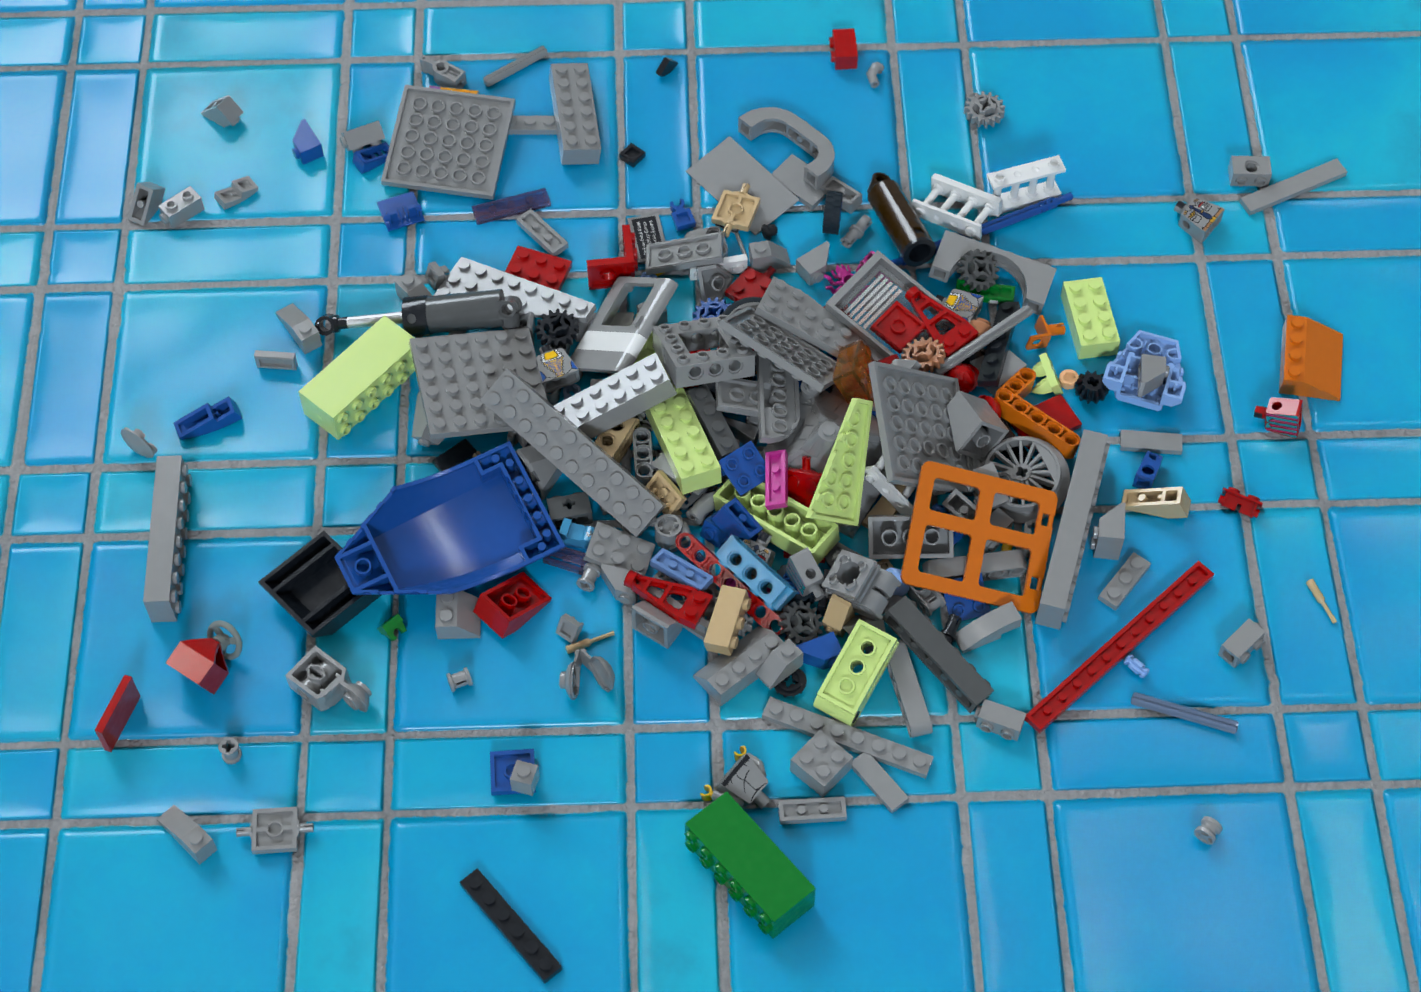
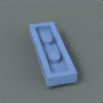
(681, 570)

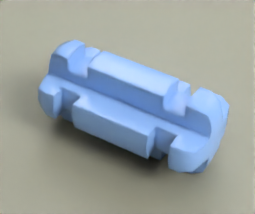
(1136, 666)

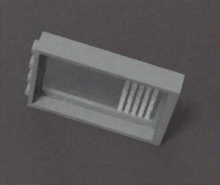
(871, 293)

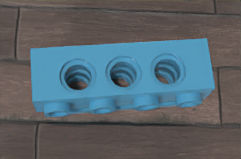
(781, 592)

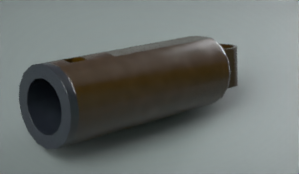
(900, 220)

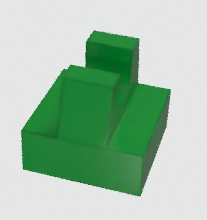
(390, 625)

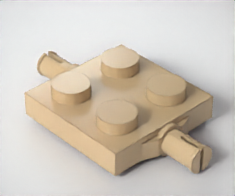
(736, 210)

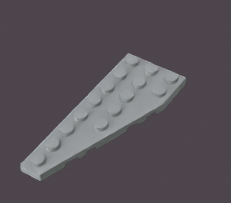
(806, 318)

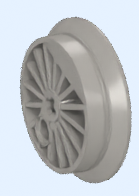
(1032, 473)

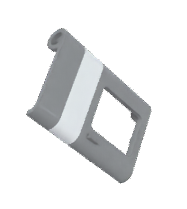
(617, 347)

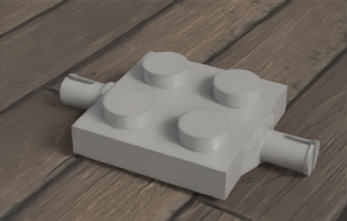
(275, 830)

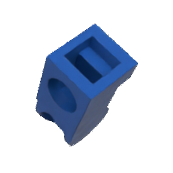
(1147, 471)

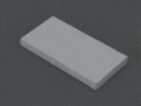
(684, 253)

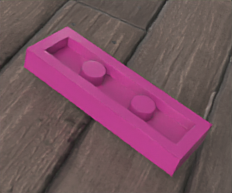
(776, 479)

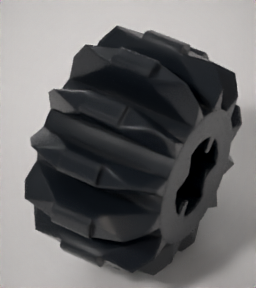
(1090, 387)

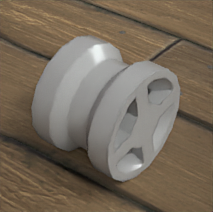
(1208, 830)

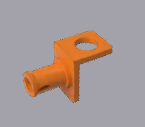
(1044, 333)

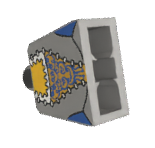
(963, 303)
(556, 368)

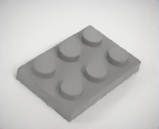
(618, 549)

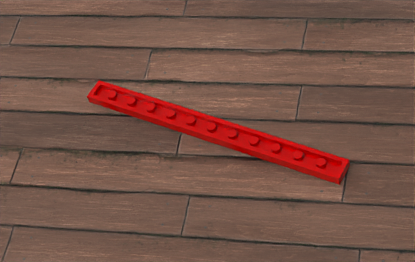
(1118, 647)

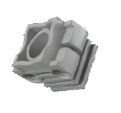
(860, 583)

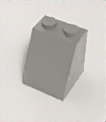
(974, 425)

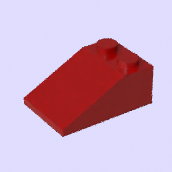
(511, 604)

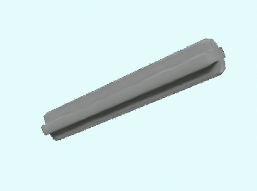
(515, 66)

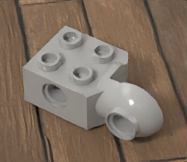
(326, 682)

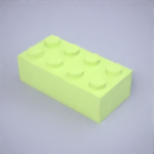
(1090, 318)

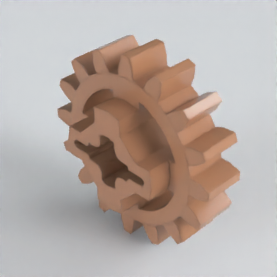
(924, 353)

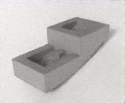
(238, 192)

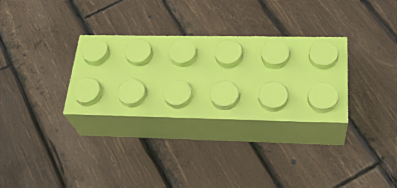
(786, 525)

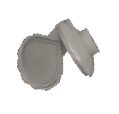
(598, 666)

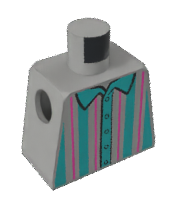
(805, 574)

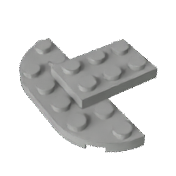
(770, 398)

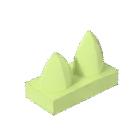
(1049, 383)

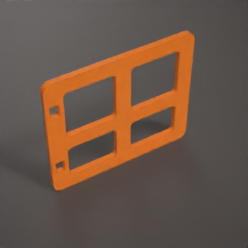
(979, 532)

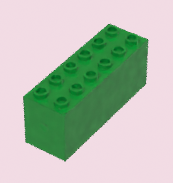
(749, 865)

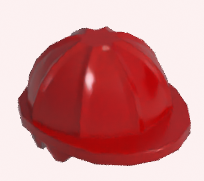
(966, 375)

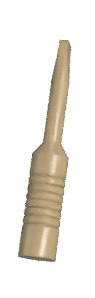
(1320, 598)
(586, 642)

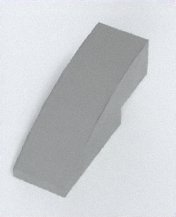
(988, 627)

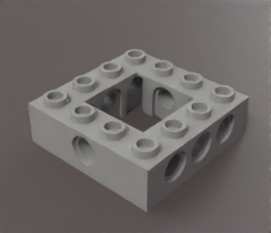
(676, 340)

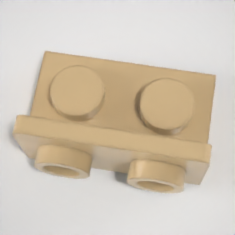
(667, 492)

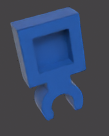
(682, 217)

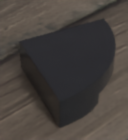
(666, 66)

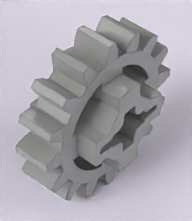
(984, 109)

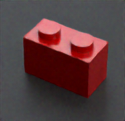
(844, 49)

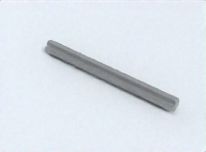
(984, 339)

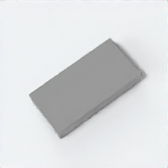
(275, 360)

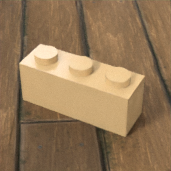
(727, 620)

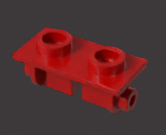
(1248, 504)

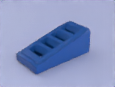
(362, 161)

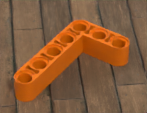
(1031, 419)

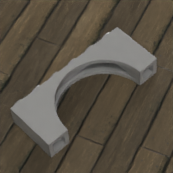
(1031, 275)

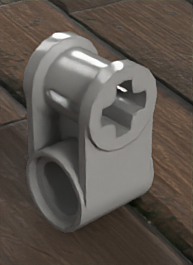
(926, 600)

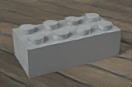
(889, 538)

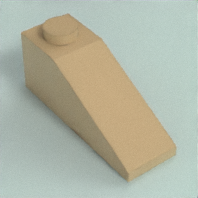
(1160, 502)

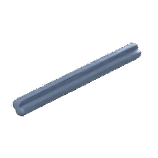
(1184, 712)

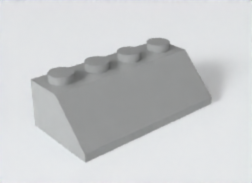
(731, 674)

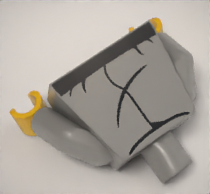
(742, 781)

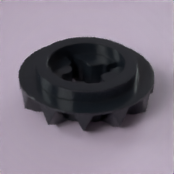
(800, 681)

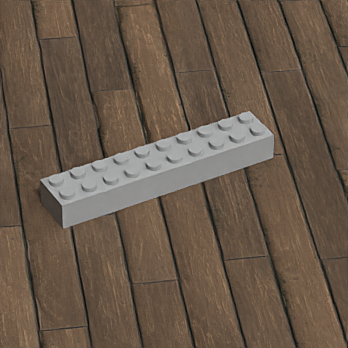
(573, 452)
(1073, 530)

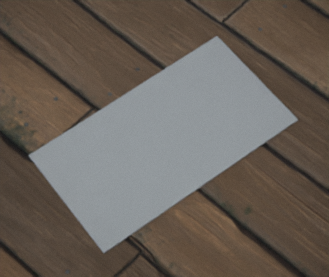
(730, 167)

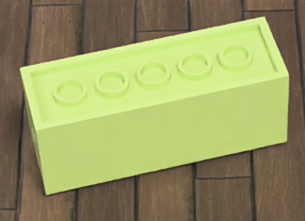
(359, 378)

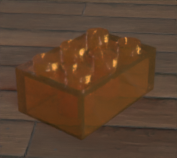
(852, 372)

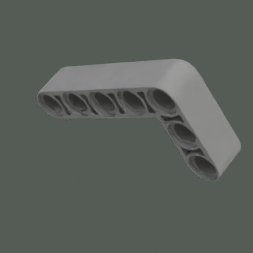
(644, 449)

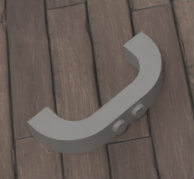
(798, 131)

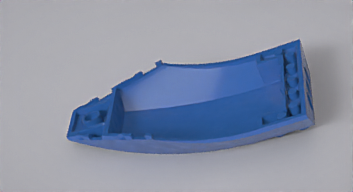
(451, 530)

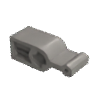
(444, 73)

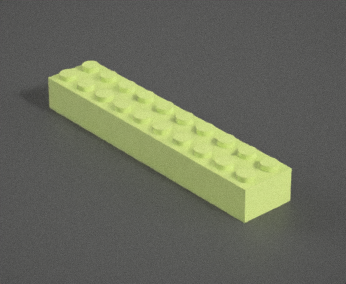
(682, 438)

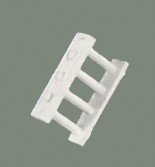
(961, 193)
(1029, 195)
(898, 500)

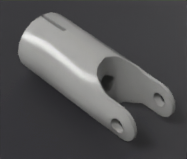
(702, 507)

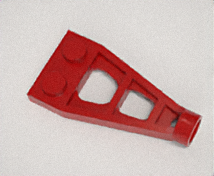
(956, 337)
(691, 611)

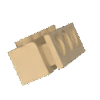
(618, 439)

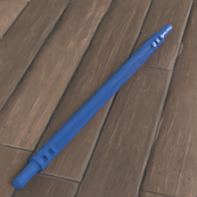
(1011, 218)

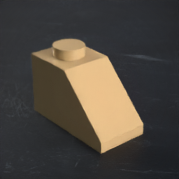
(837, 615)

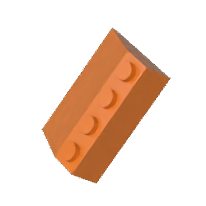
(1310, 359)

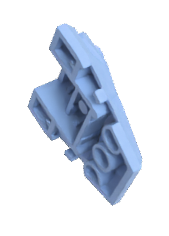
(1123, 372)

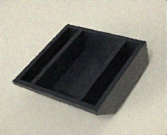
(314, 588)

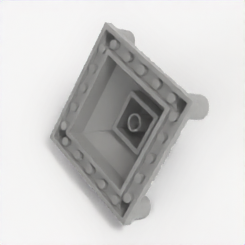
(815, 435)

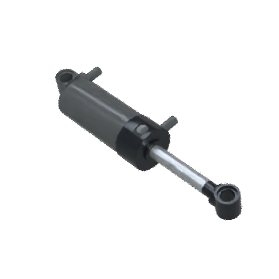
(439, 314)

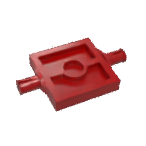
(750, 284)
(803, 482)

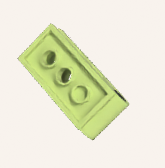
(846, 692)

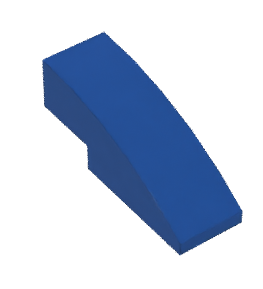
(208, 419)

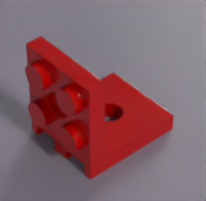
(616, 266)

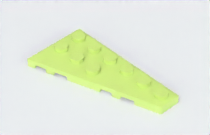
(842, 481)

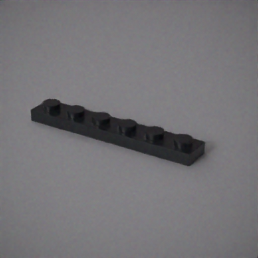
(997, 349)
(511, 926)

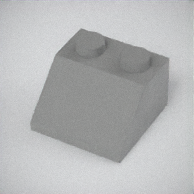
(1109, 534)
(456, 616)
(655, 623)

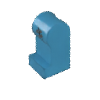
(575, 534)

